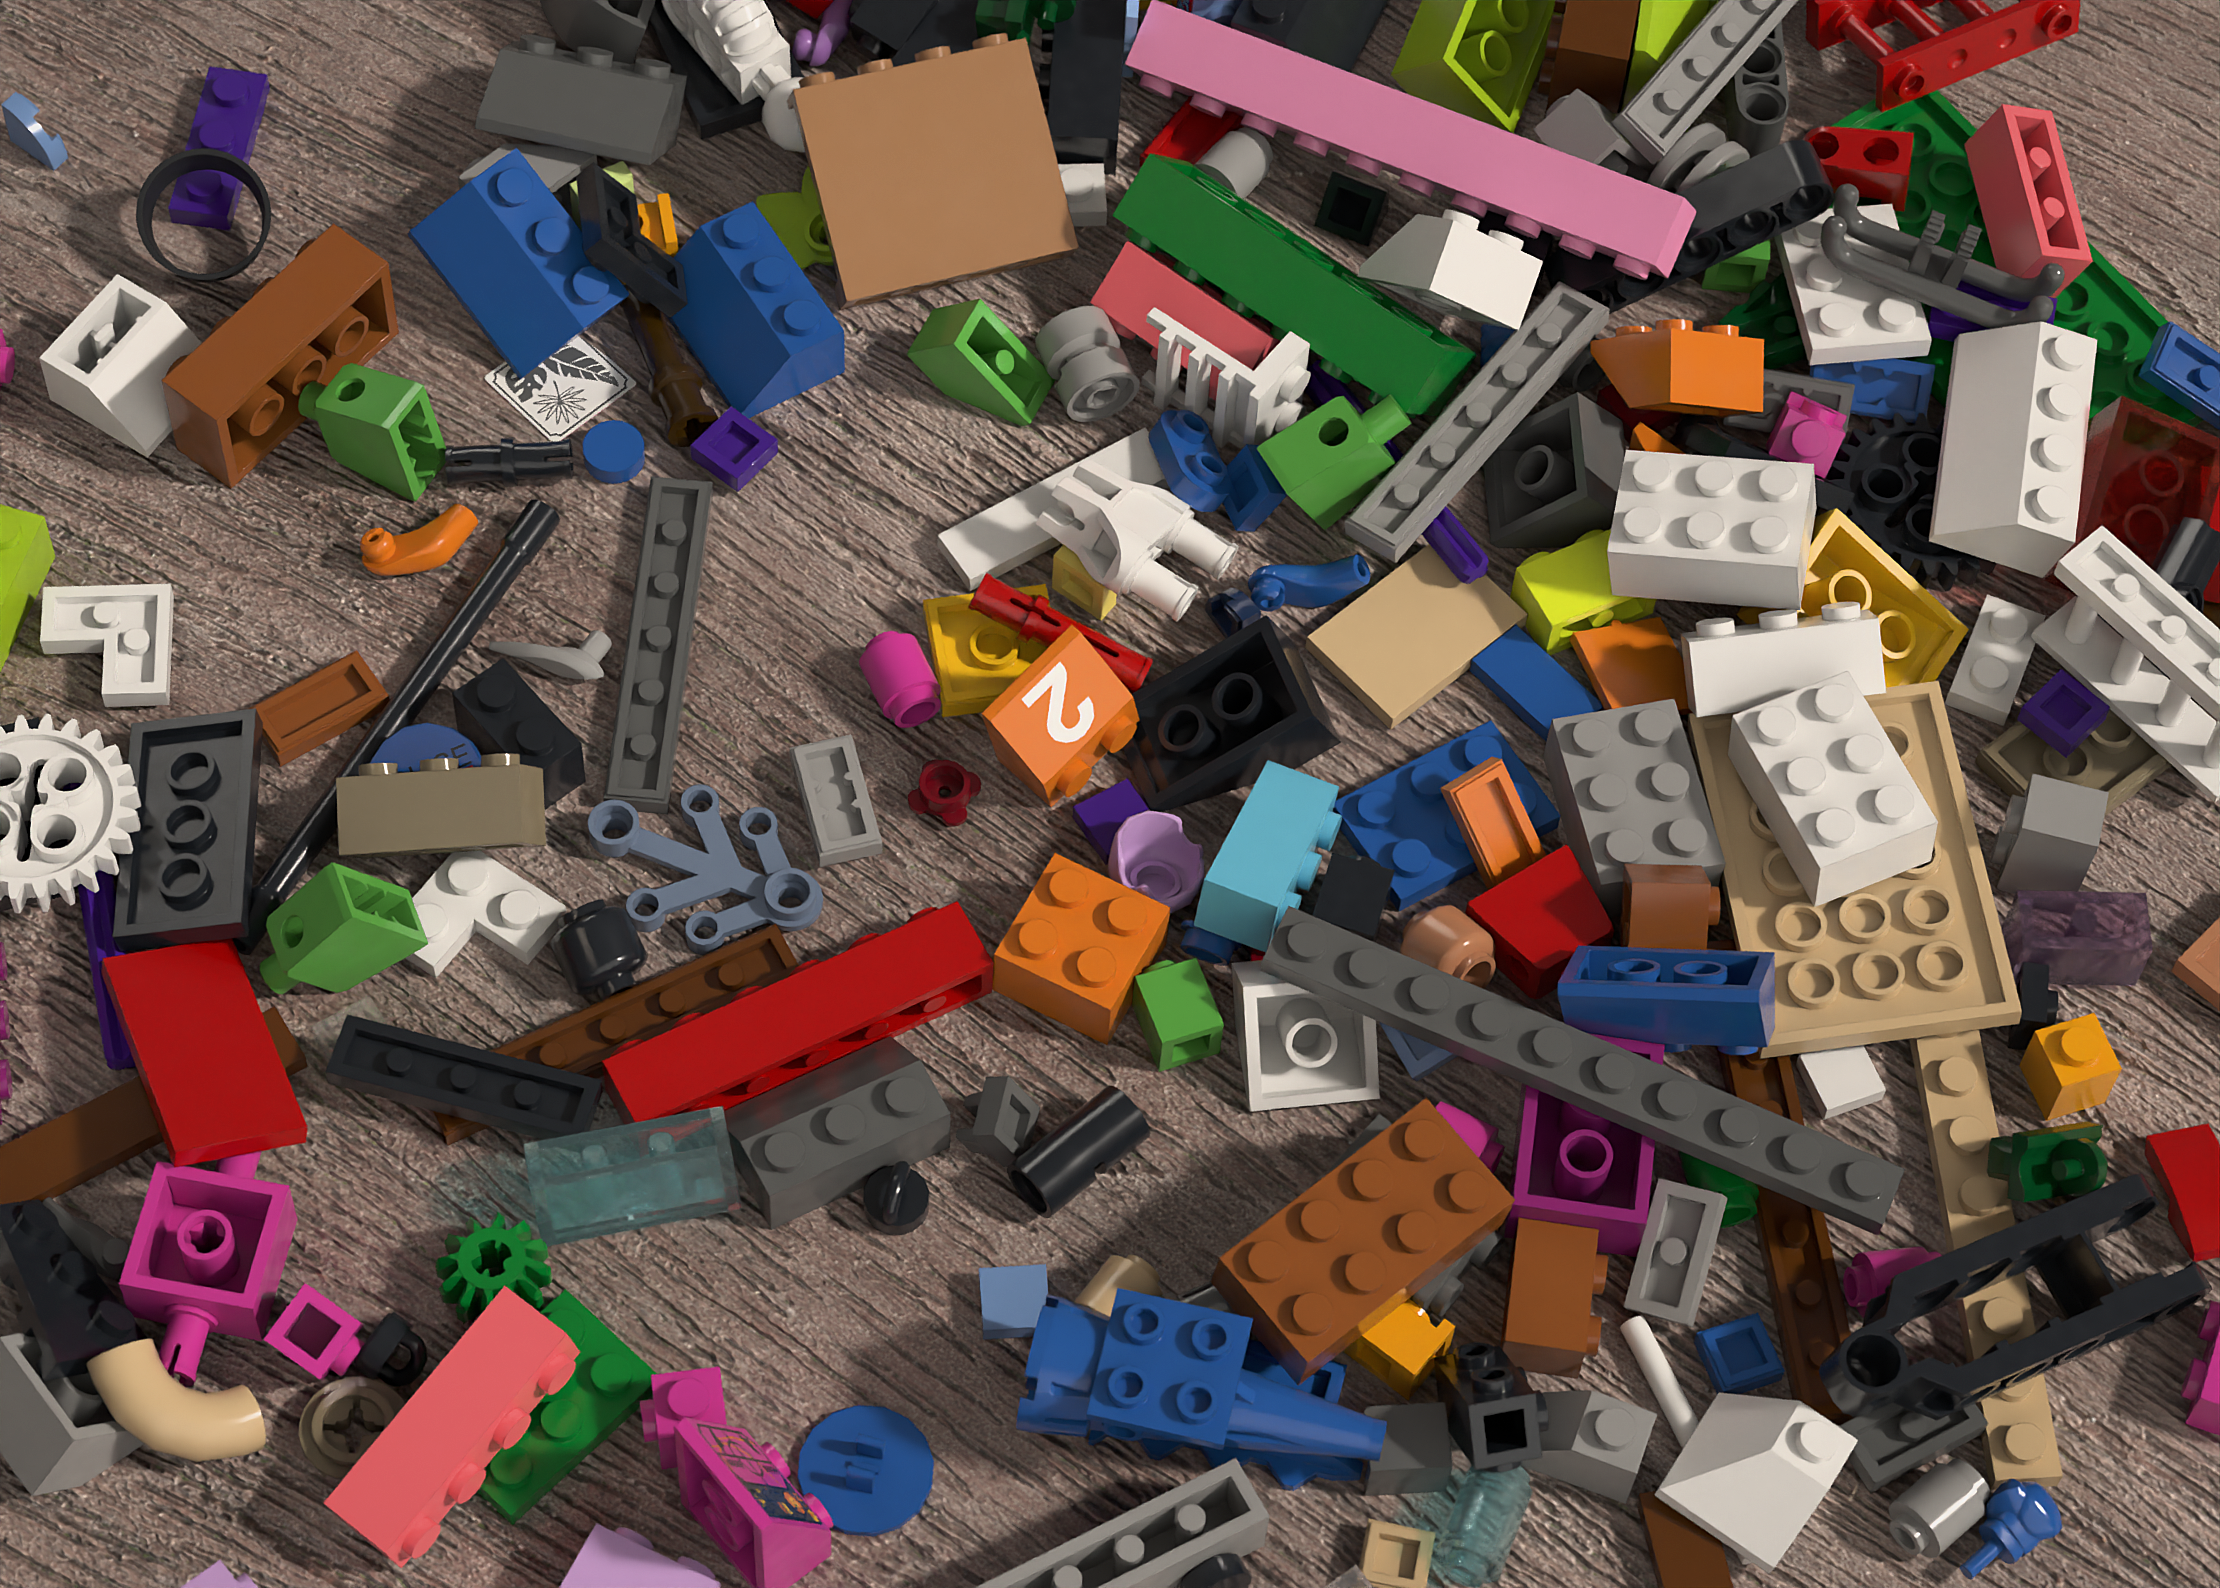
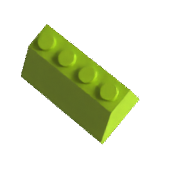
(1476, 56)

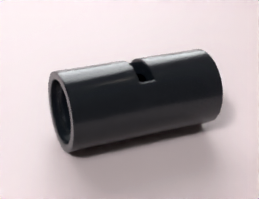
(1072, 1152)

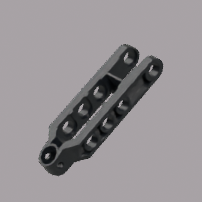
(1872, 1364)

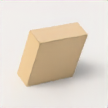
(1396, 1555)

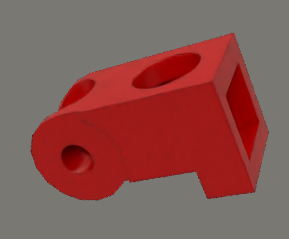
(1868, 159)

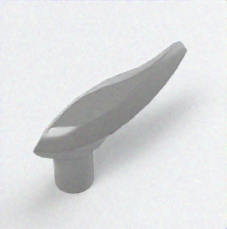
(562, 661)

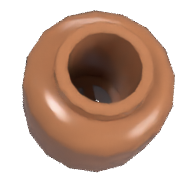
(1451, 943)

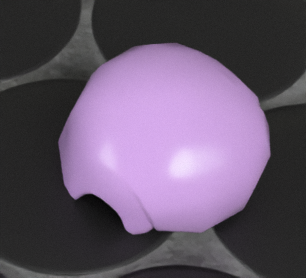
(1157, 859)

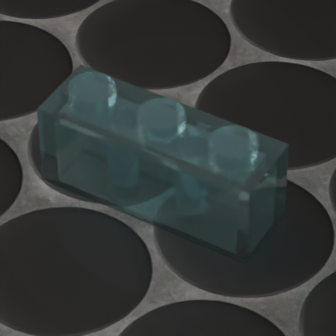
(632, 1176)

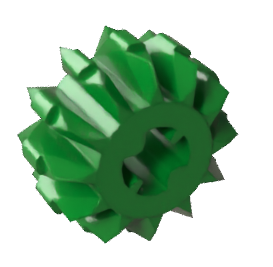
(510, 1250)

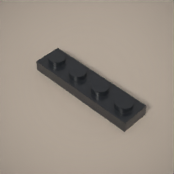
(462, 1080)

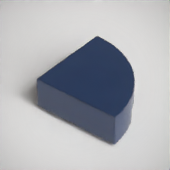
(1232, 611)

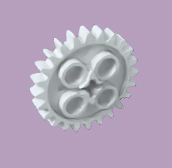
(91, 816)

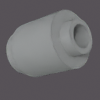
(1238, 160)
(1938, 1508)

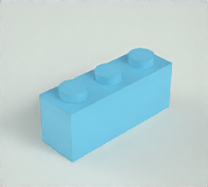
(1268, 856)

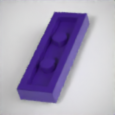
(226, 122)

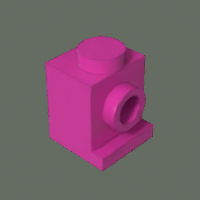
(1807, 433)

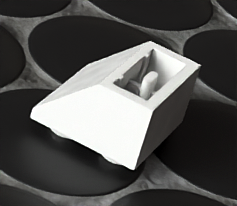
(114, 361)

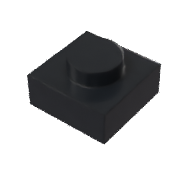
(2037, 1004)

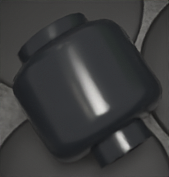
(598, 949)

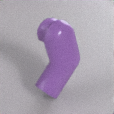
(832, 31)

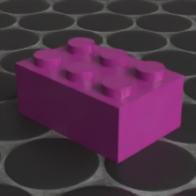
(1582, 1166)

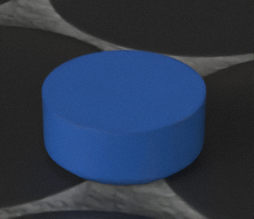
(613, 451)

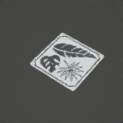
(563, 389)

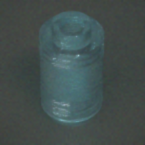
(1483, 1525)

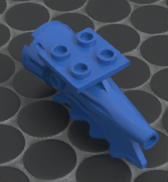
(1177, 1382)

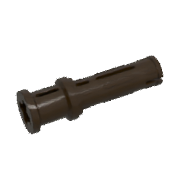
(673, 383)

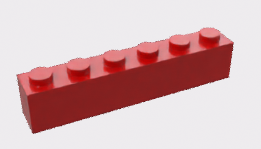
(804, 1020)

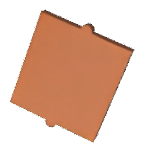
(1632, 664)

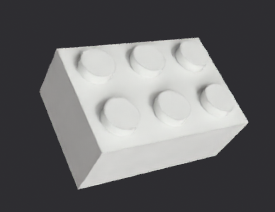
(1712, 529)
(1832, 788)

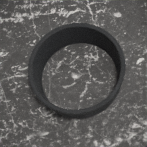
(185, 163)

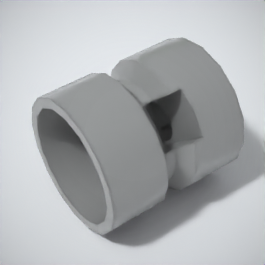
(1086, 360)

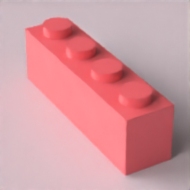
(454, 1428)

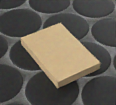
(1412, 635)

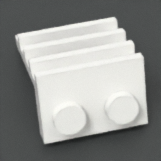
(1248, 402)

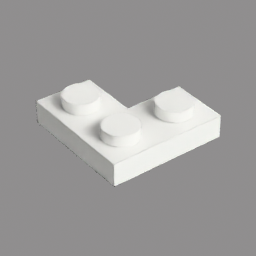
(126, 625)
(483, 897)

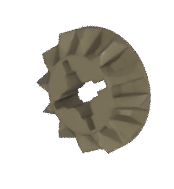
(333, 1410)

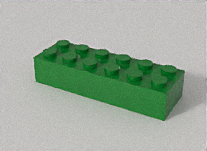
(1292, 285)

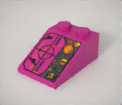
(749, 1505)

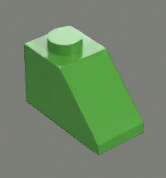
(980, 362)

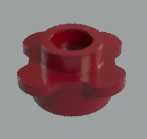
(949, 776)

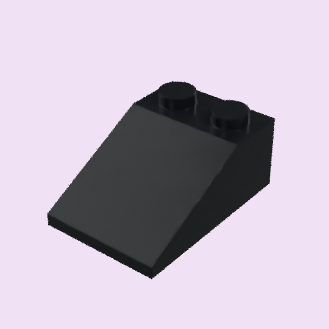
(1225, 716)

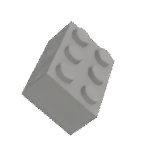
(1630, 795)

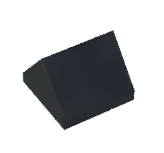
(1352, 208)

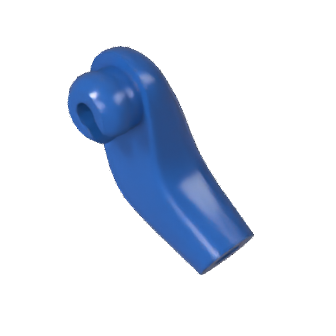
(1307, 584)

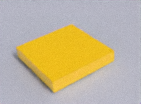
(974, 654)

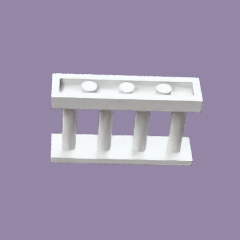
(2114, 668)

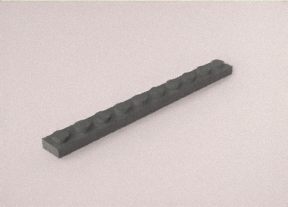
(1583, 1070)

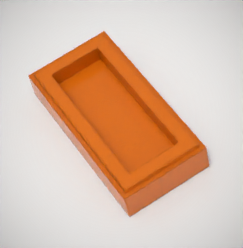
(1493, 821)

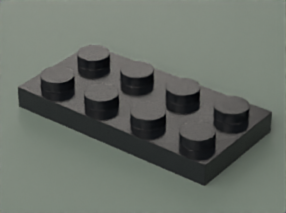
(196, 831)

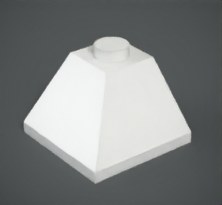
(1756, 1472)

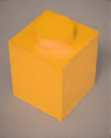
(2070, 1066)

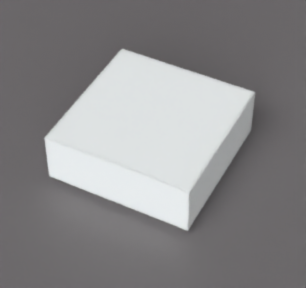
(1840, 1079)

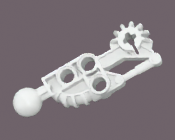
(746, 55)

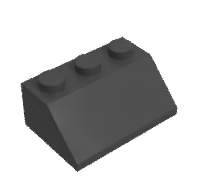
(583, 100)
(836, 1129)

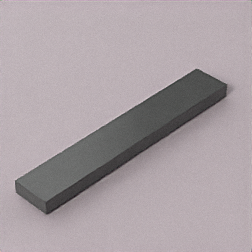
(659, 644)

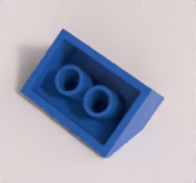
(517, 263)
(754, 314)
(1672, 996)

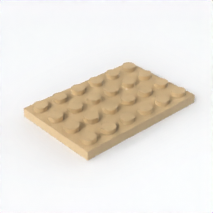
(1888, 958)

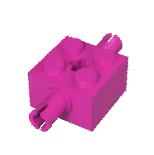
(207, 1256)

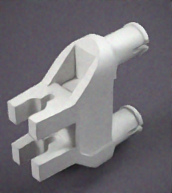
(1126, 528)

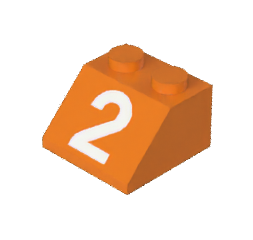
(1061, 718)

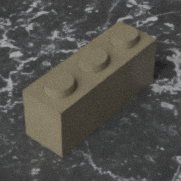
(440, 808)

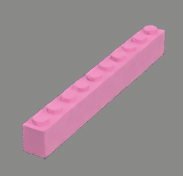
(1412, 139)

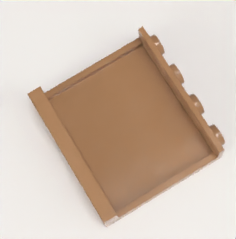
(933, 170)

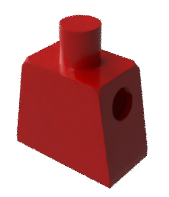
(1542, 920)

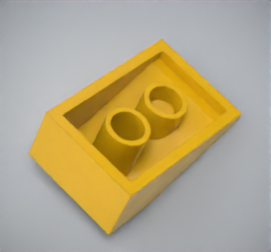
(1850, 567)

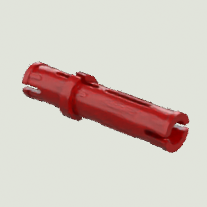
(1044, 625)

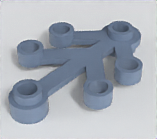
(710, 872)

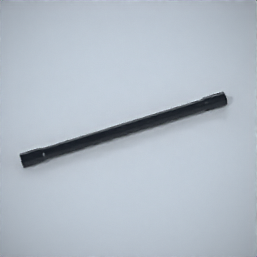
(515, 552)

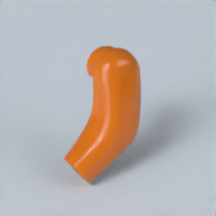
(419, 549)

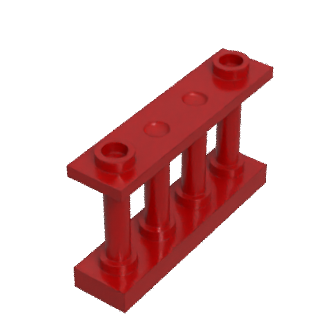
(1941, 55)

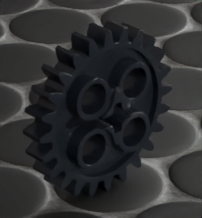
(1898, 471)

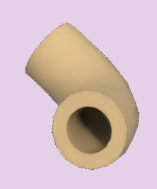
(170, 1415)

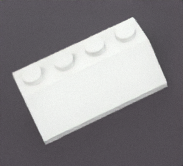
(2014, 445)

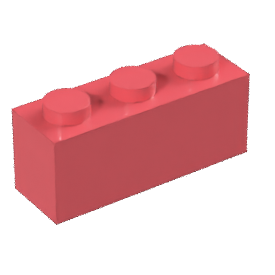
(2027, 194)
(1148, 280)

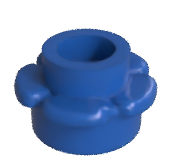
(1207, 945)

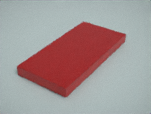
(203, 1051)

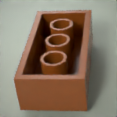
(245, 381)
(1362, 1241)

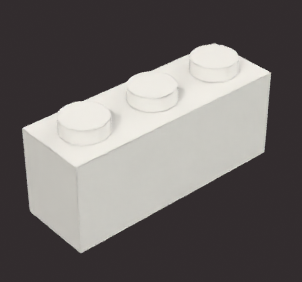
(1754, 663)

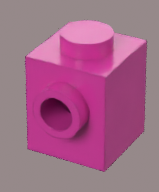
(316, 1334)
(680, 1395)

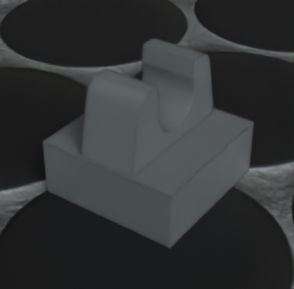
(1002, 1122)

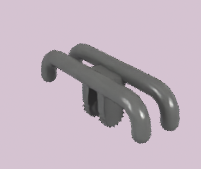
(1933, 269)

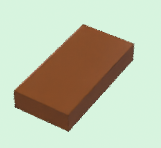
(320, 707)

